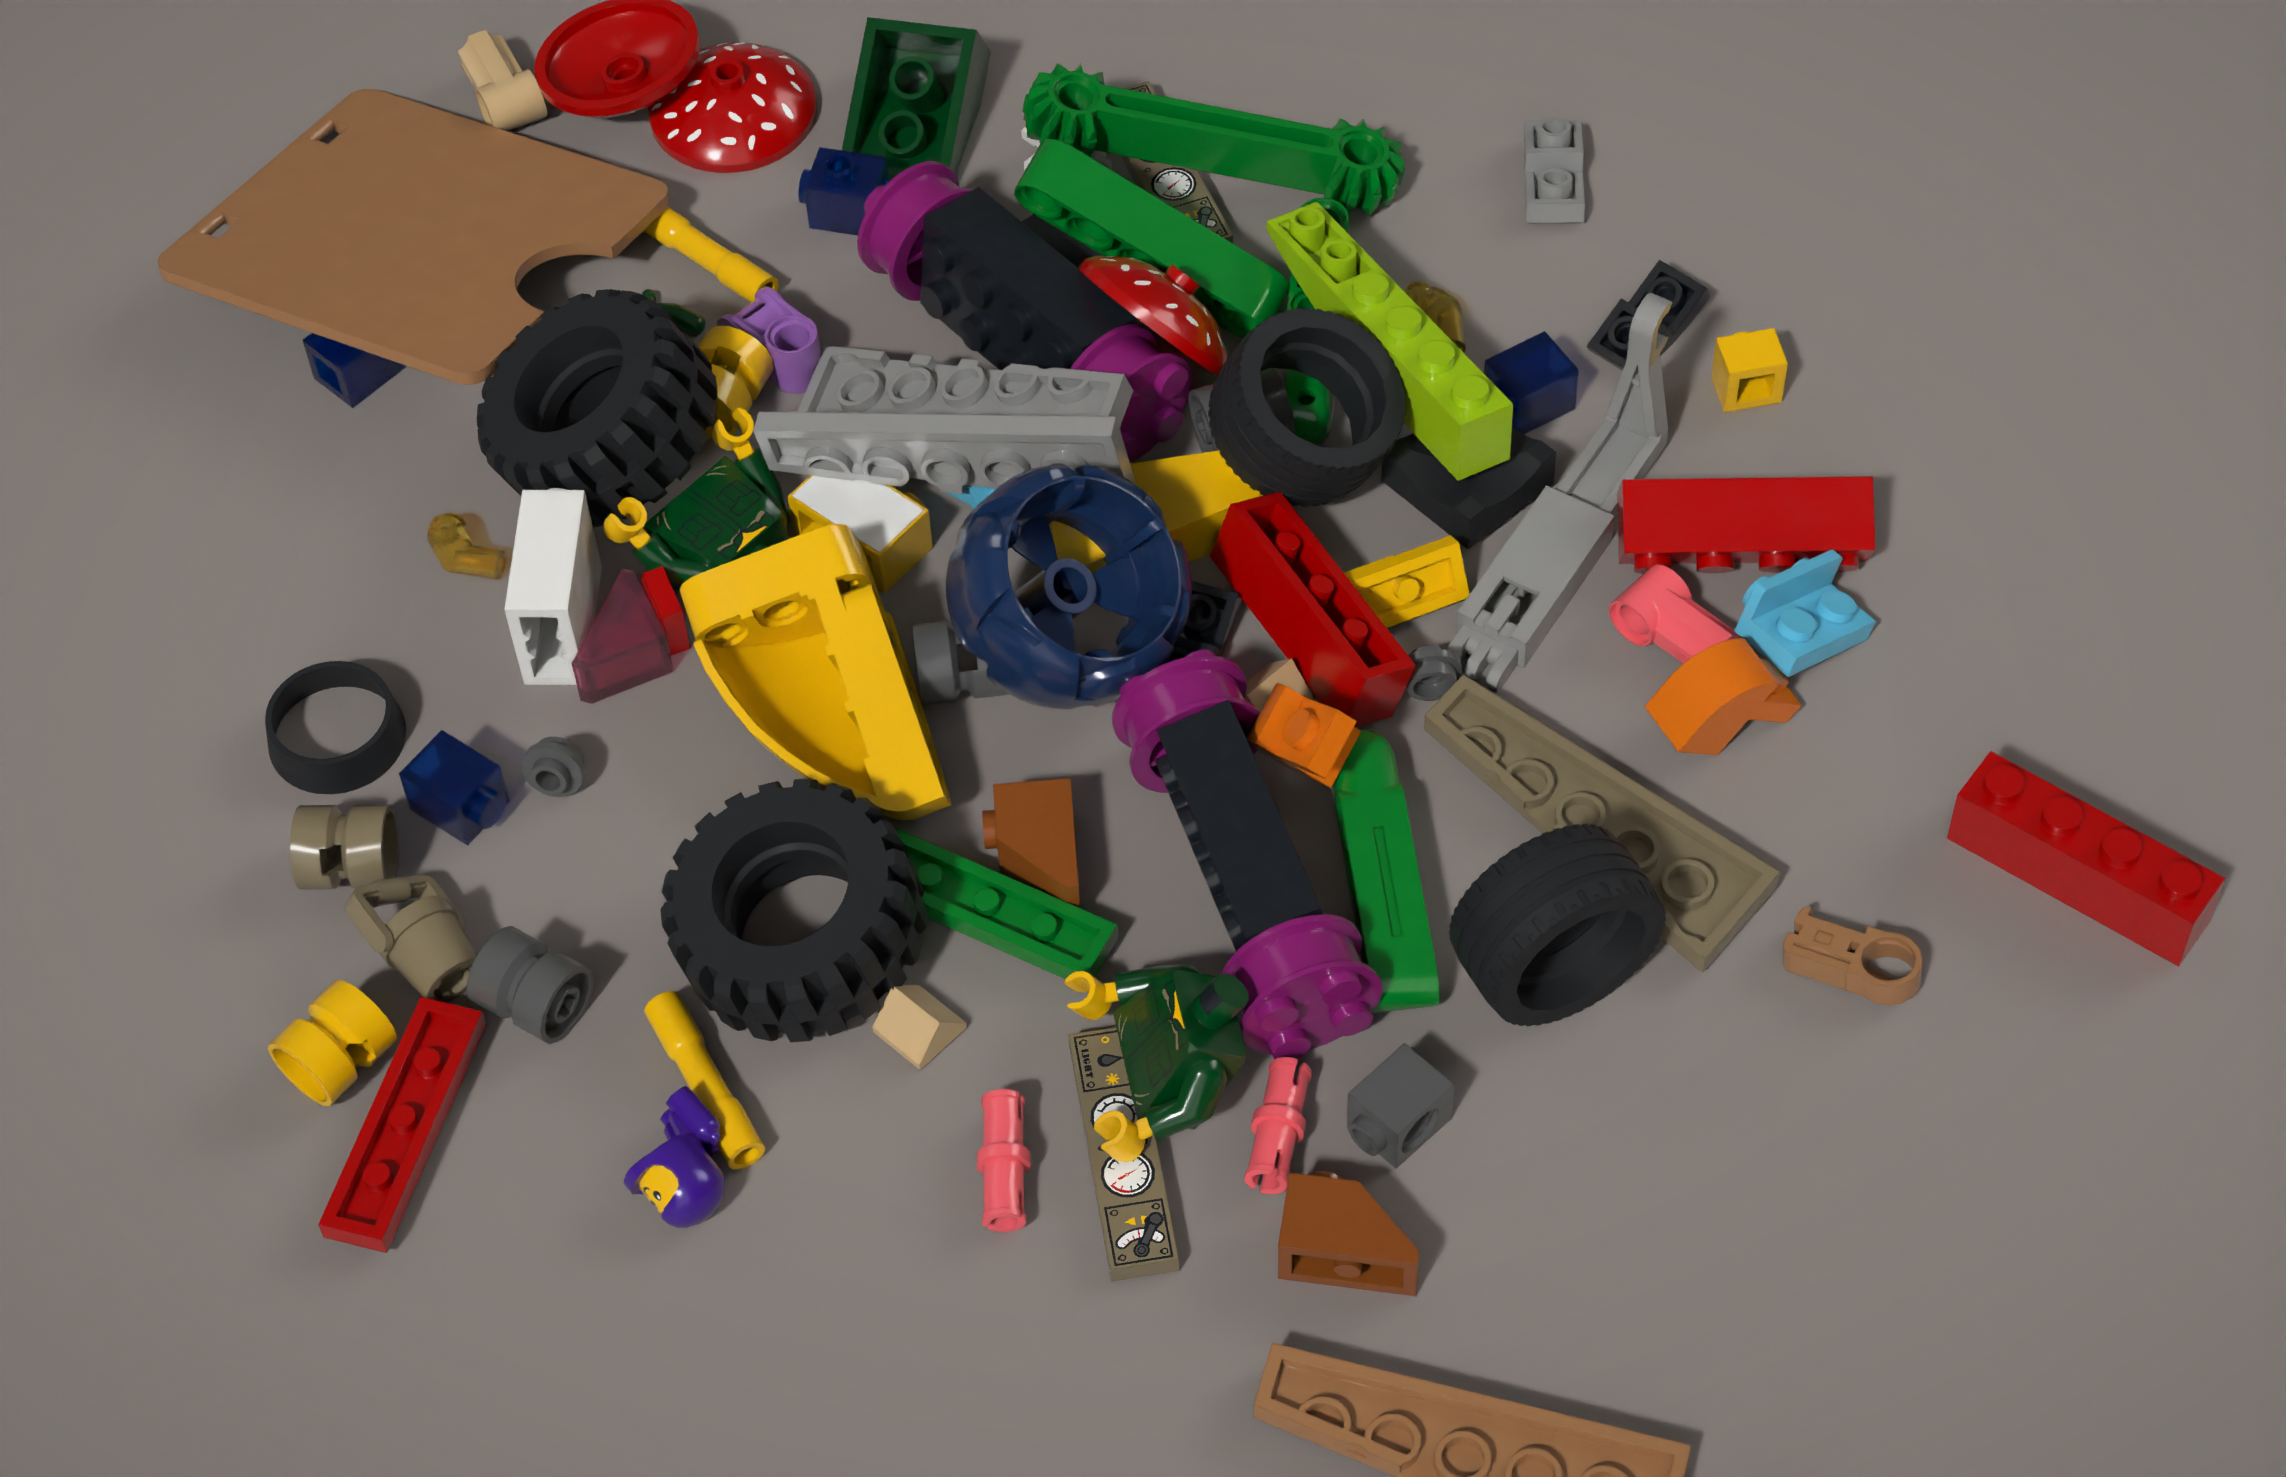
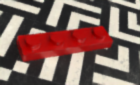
(402, 1125)

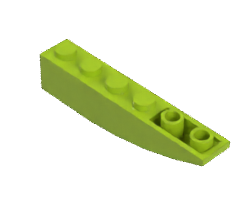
(1446, 395)

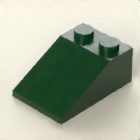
(916, 93)

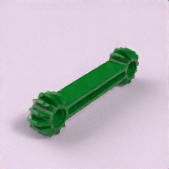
(1341, 162)

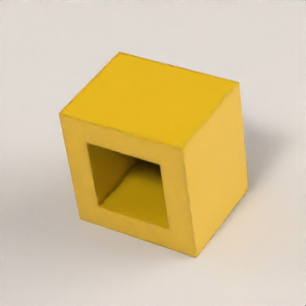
(1749, 370)

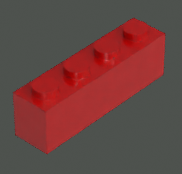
(1744, 522)
(1311, 609)
(2085, 858)

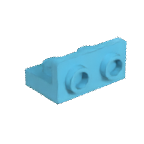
(1802, 616)

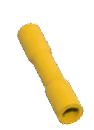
(729, 267)
(687, 1048)

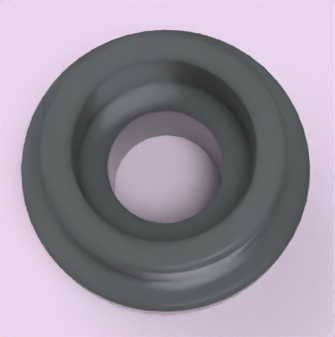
(1434, 672)
(554, 767)

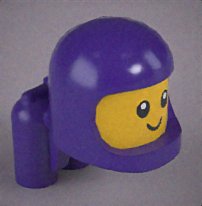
(680, 1173)

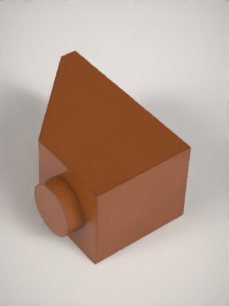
(1035, 835)
(1342, 1238)

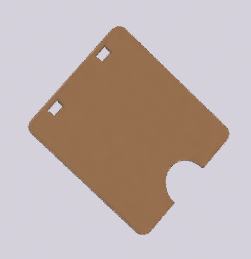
(409, 232)

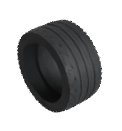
(1343, 361)
(1556, 924)

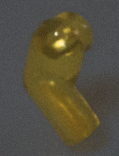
(1441, 309)
(458, 554)

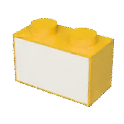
(886, 522)

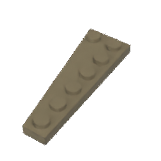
(1698, 874)

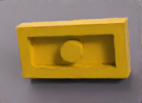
(1413, 581)

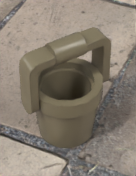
(420, 940)

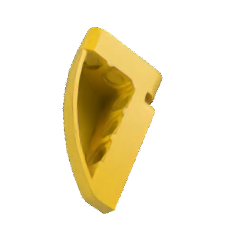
(819, 669)

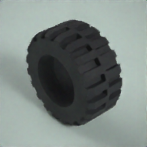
(598, 402)
(750, 853)

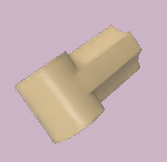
(503, 91)

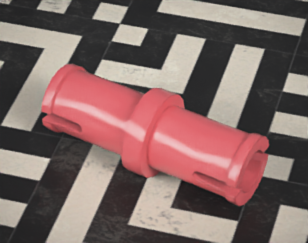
(1278, 1125)
(1003, 1160)

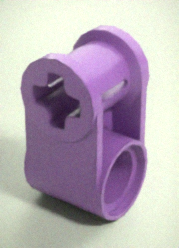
(785, 334)

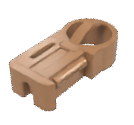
(1842, 954)

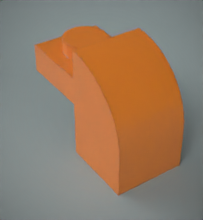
(1717, 695)
(1304, 735)

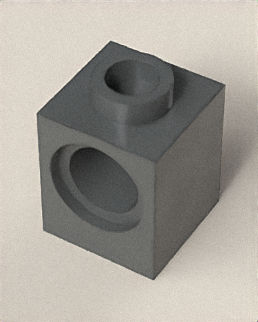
(1399, 1106)

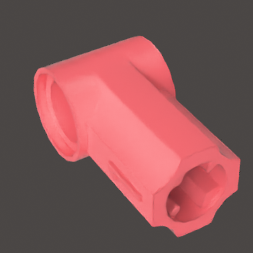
(1662, 612)

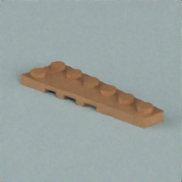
(1442, 1430)

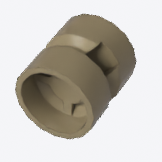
(340, 846)

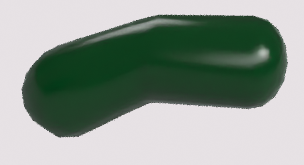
(689, 321)

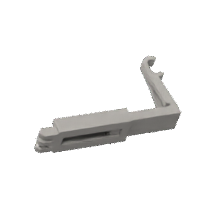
(1569, 524)

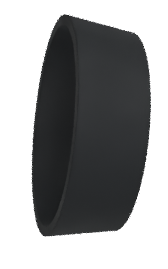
(345, 771)

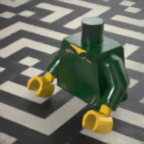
(715, 519)
(1176, 1046)

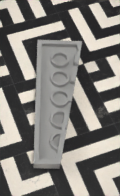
(875, 384)
(936, 447)

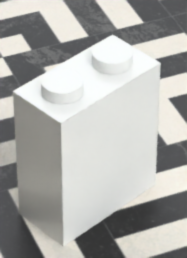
(552, 584)

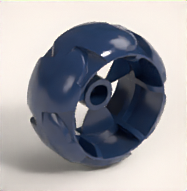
(1030, 632)

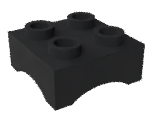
(1477, 503)

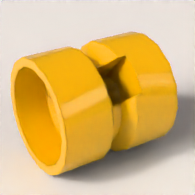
(740, 371)
(326, 1049)

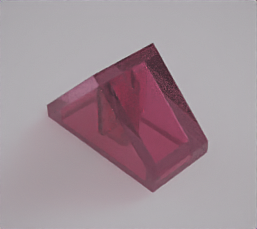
(622, 645)

